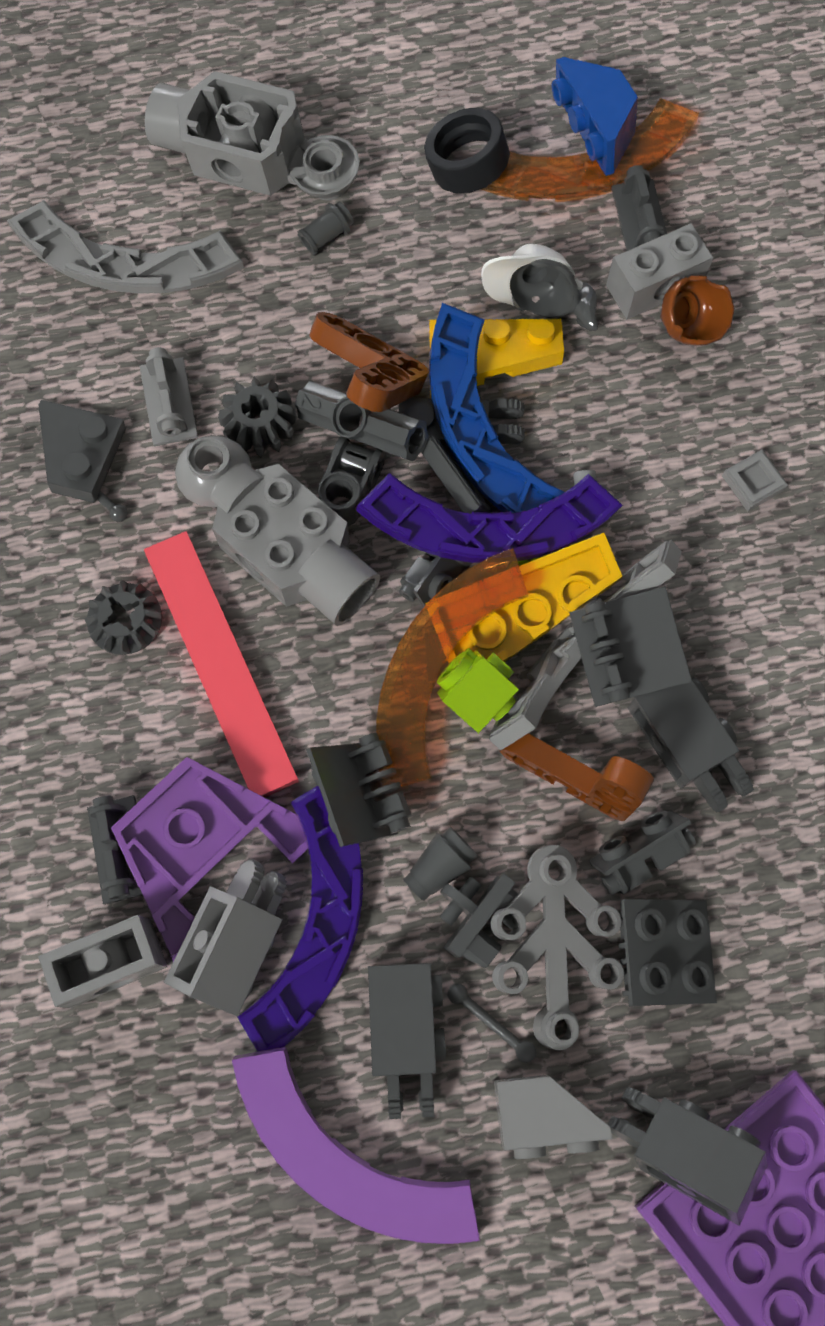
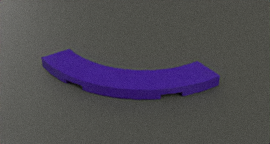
(481, 535)
(325, 937)

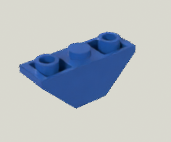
(598, 107)

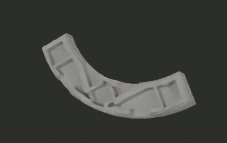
(123, 267)
(564, 652)

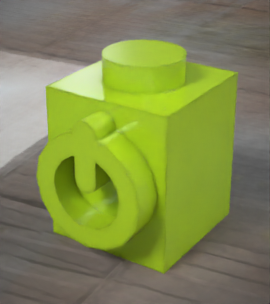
(477, 688)

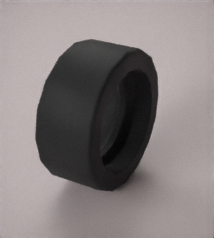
(459, 129)

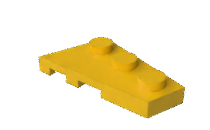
(516, 346)

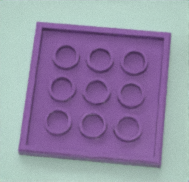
(775, 1260)

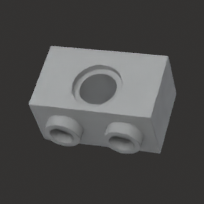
(645, 273)
(102, 962)

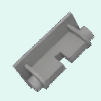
(167, 398)

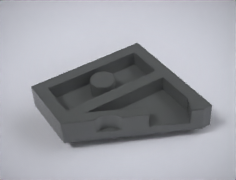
(78, 449)

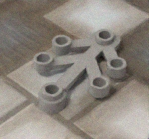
(555, 937)

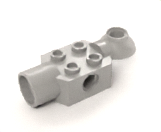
(248, 137)
(277, 529)

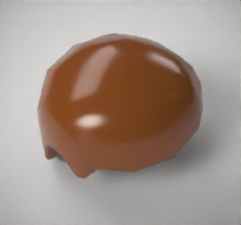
(697, 310)

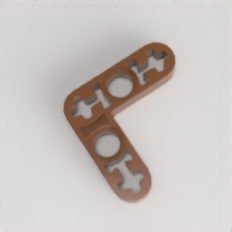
(384, 373)
(614, 791)

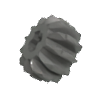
(274, 420)

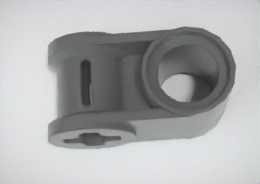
(350, 475)

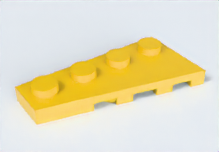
(554, 588)

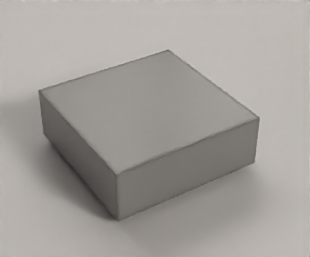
(754, 480)

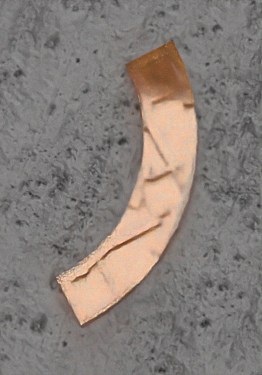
(580, 177)
(425, 652)

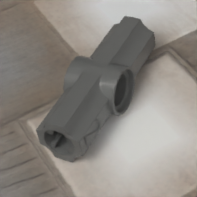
(383, 430)

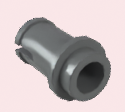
(326, 227)

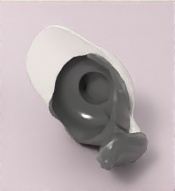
(540, 273)

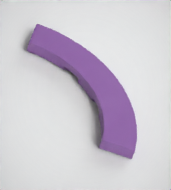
(338, 1177)

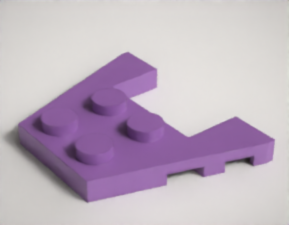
(187, 830)

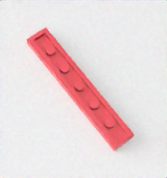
(221, 666)

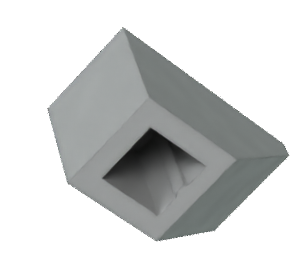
(542, 1114)

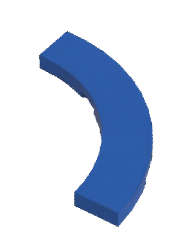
(466, 423)

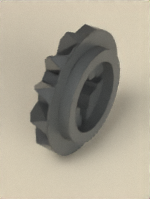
(118, 638)

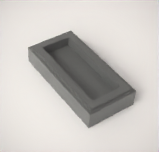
(453, 478)

